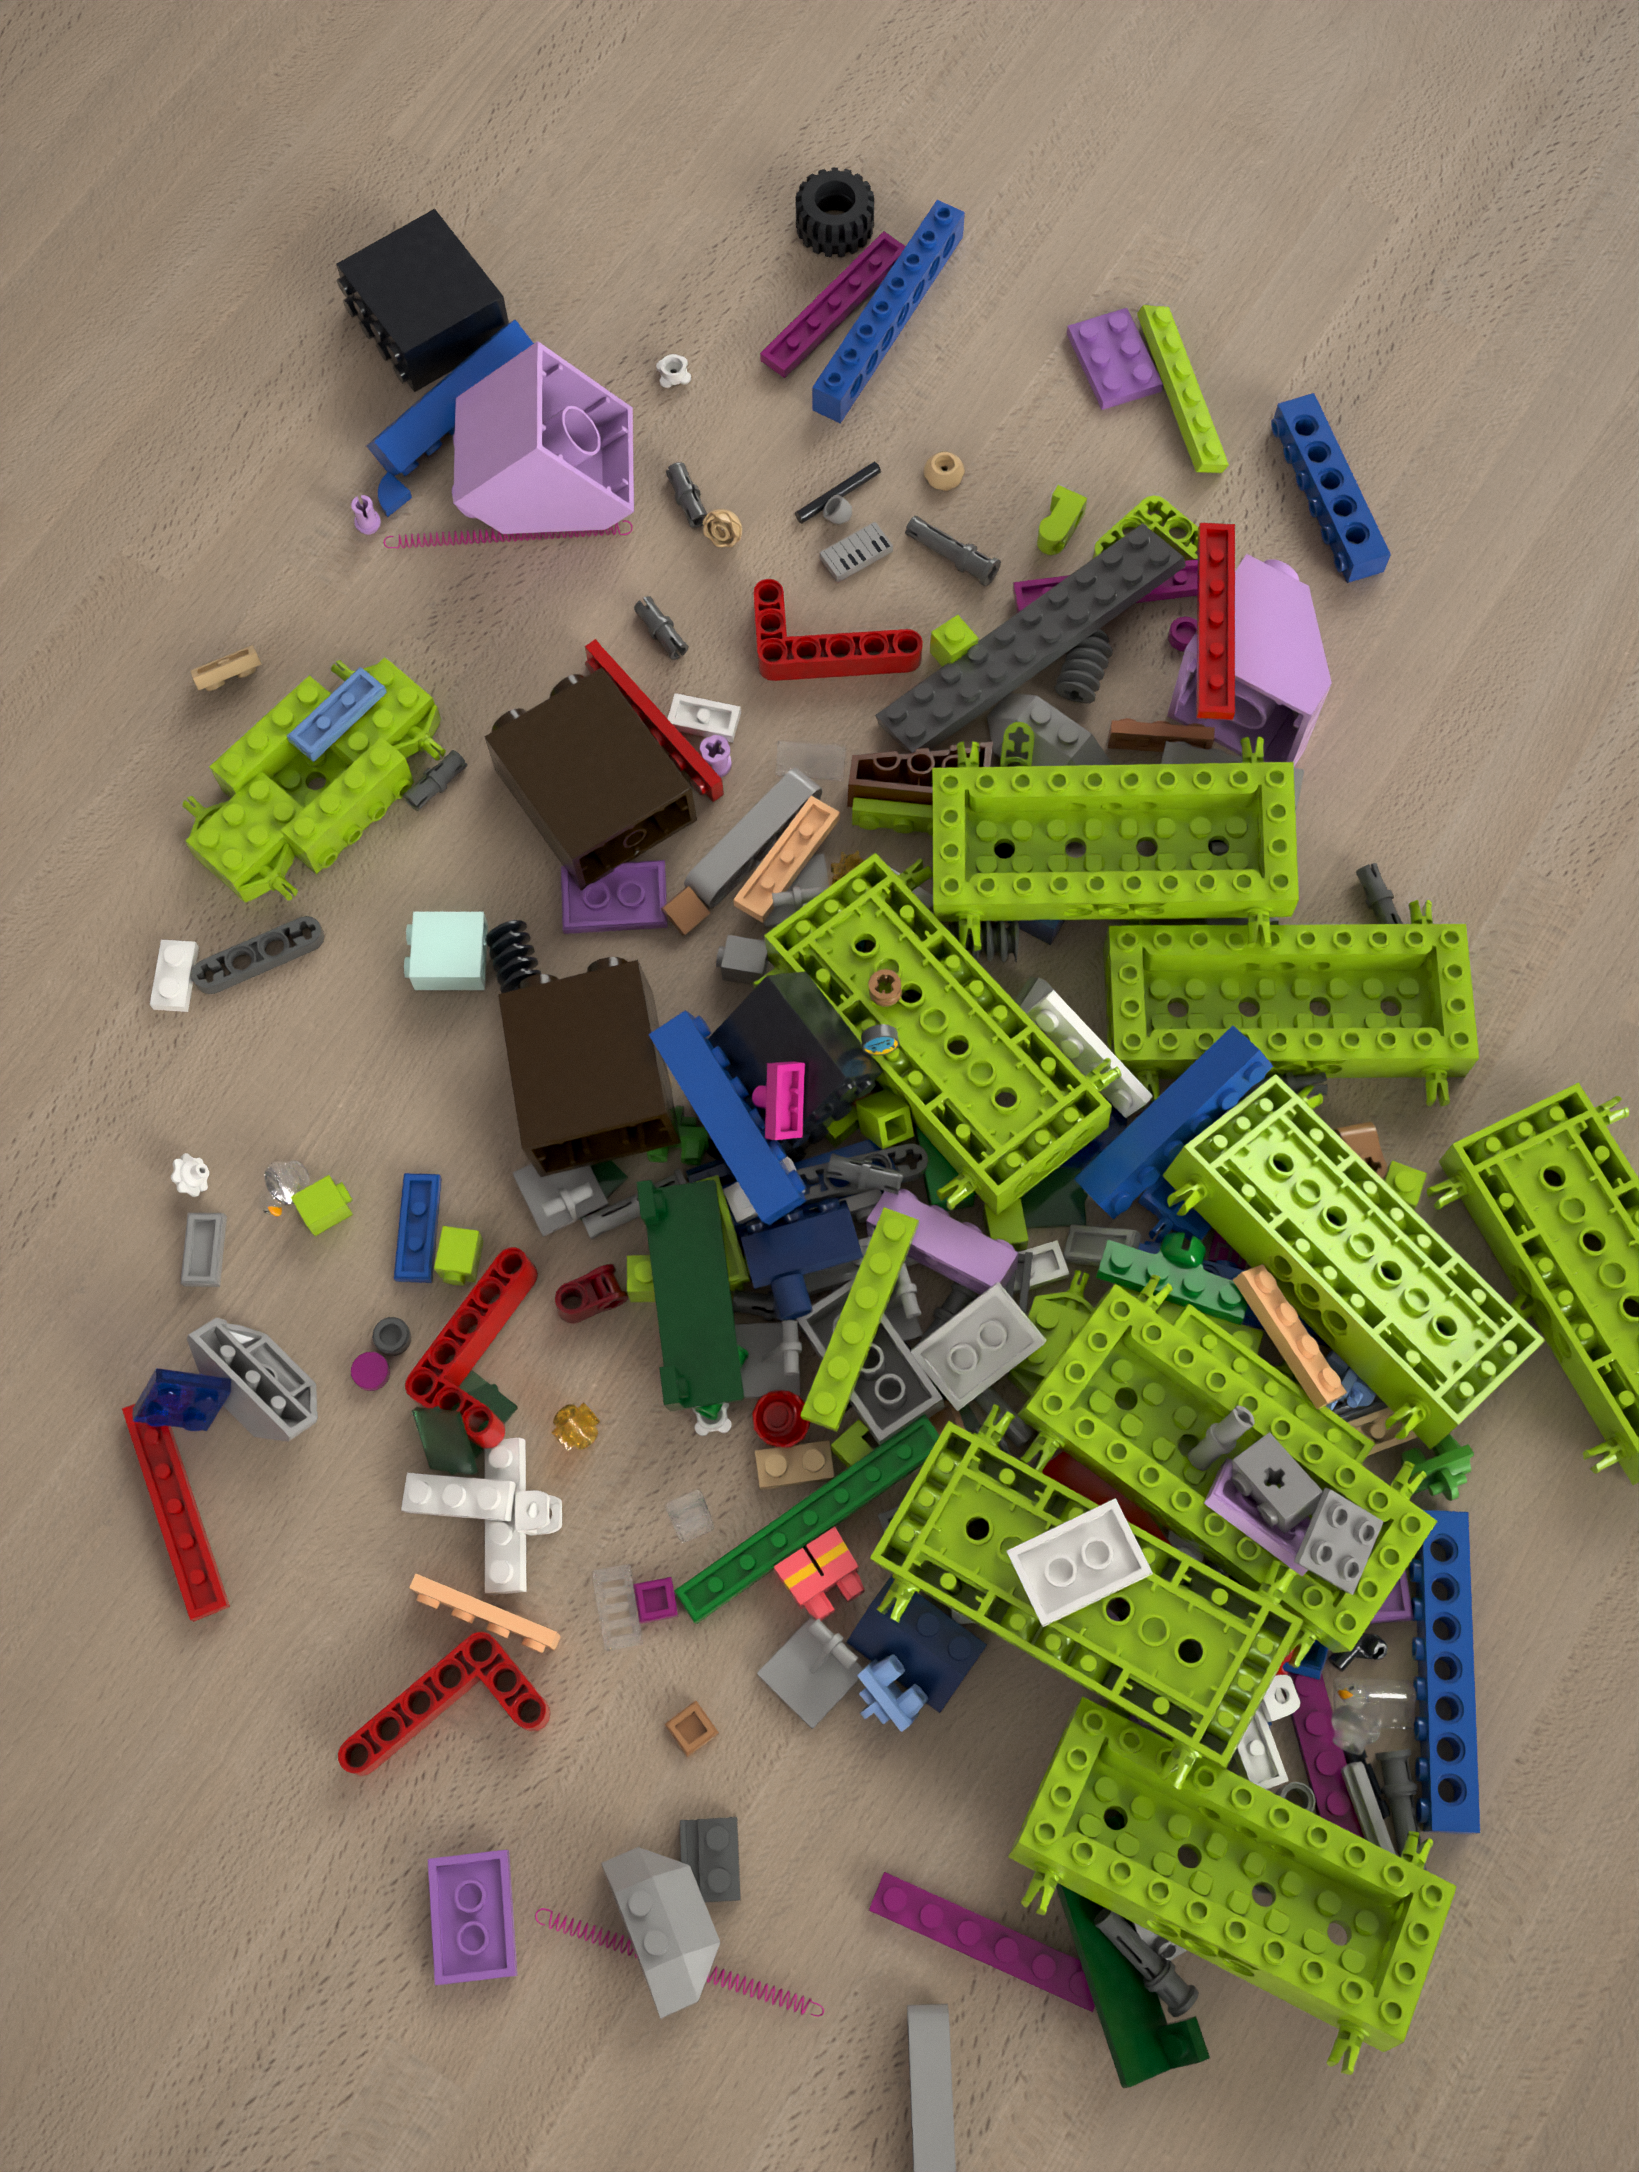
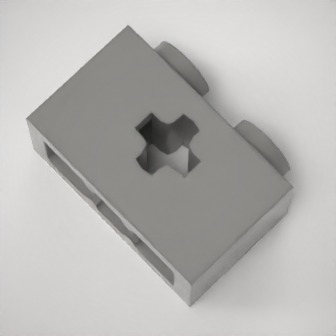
(1271, 1463)

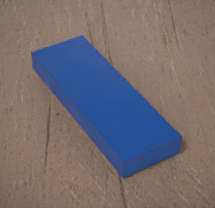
(417, 1228)

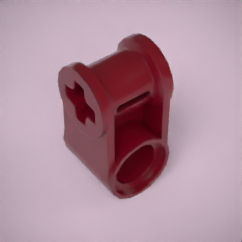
(592, 1293)

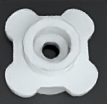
(670, 364)
(707, 1425)

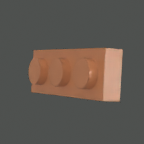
(1153, 736)

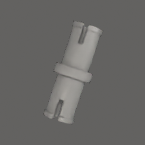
(1221, 1438)

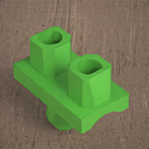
(693, 1141)
(1445, 1470)

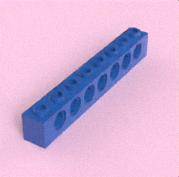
(888, 311)
(1460, 1731)

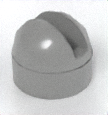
(837, 510)

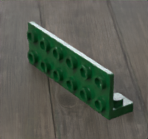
(691, 1295)
(1129, 2014)

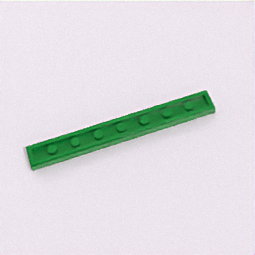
(808, 1520)

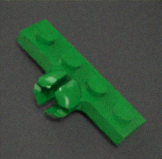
(1180, 1269)

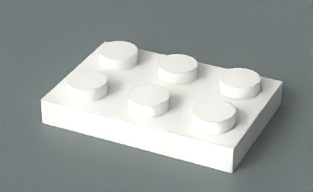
(978, 1346)
(1079, 1562)

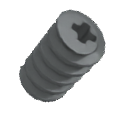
(1084, 668)
(992, 939)

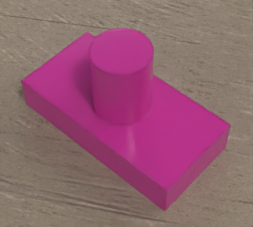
(782, 1100)

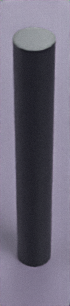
(841, 489)

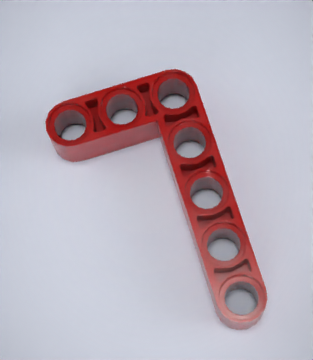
(825, 646)
(471, 1346)
(441, 1699)

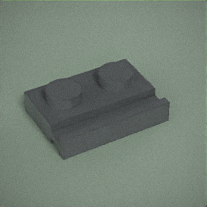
(713, 1855)

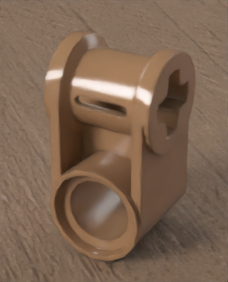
(1365, 1143)

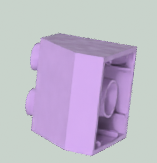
(542, 449)
(1277, 665)

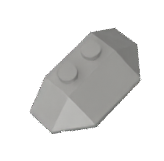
(1056, 736)
(267, 1387)
(665, 1925)

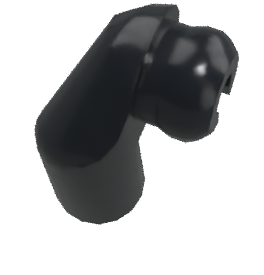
(1368, 1647)

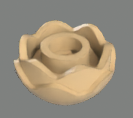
(944, 479)
(722, 527)

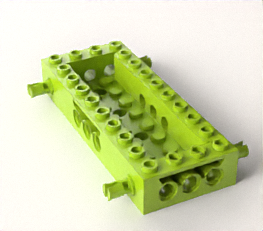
(1110, 814)
(1341, 965)
(948, 1095)
(1541, 1246)
(1335, 1272)
(1183, 1393)
(1125, 1661)
(1241, 1841)

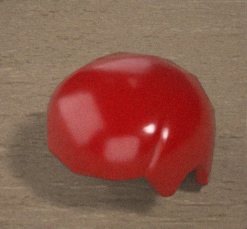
(779, 1420)

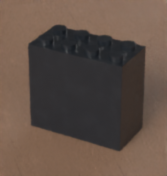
(422, 299)
(795, 1022)

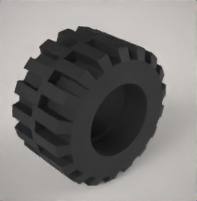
(837, 192)

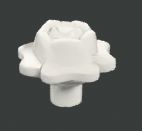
(190, 1175)

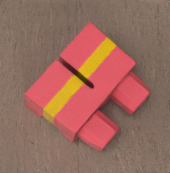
(806, 1583)

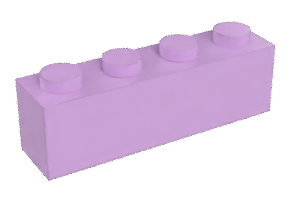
(950, 1246)

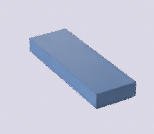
(336, 714)

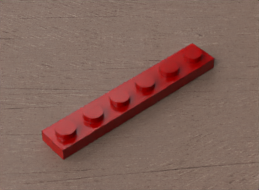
(1216, 621)
(681, 752)
(178, 1518)

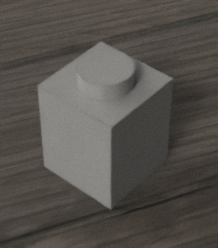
(742, 960)

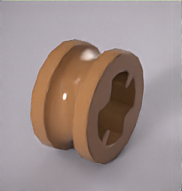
(885, 976)

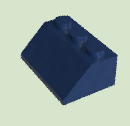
(800, 1242)
(926, 1642)

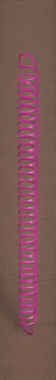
(499, 534)
(714, 1971)

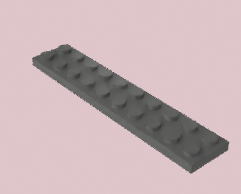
(1031, 640)

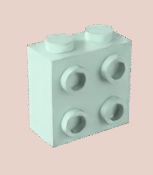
(447, 951)

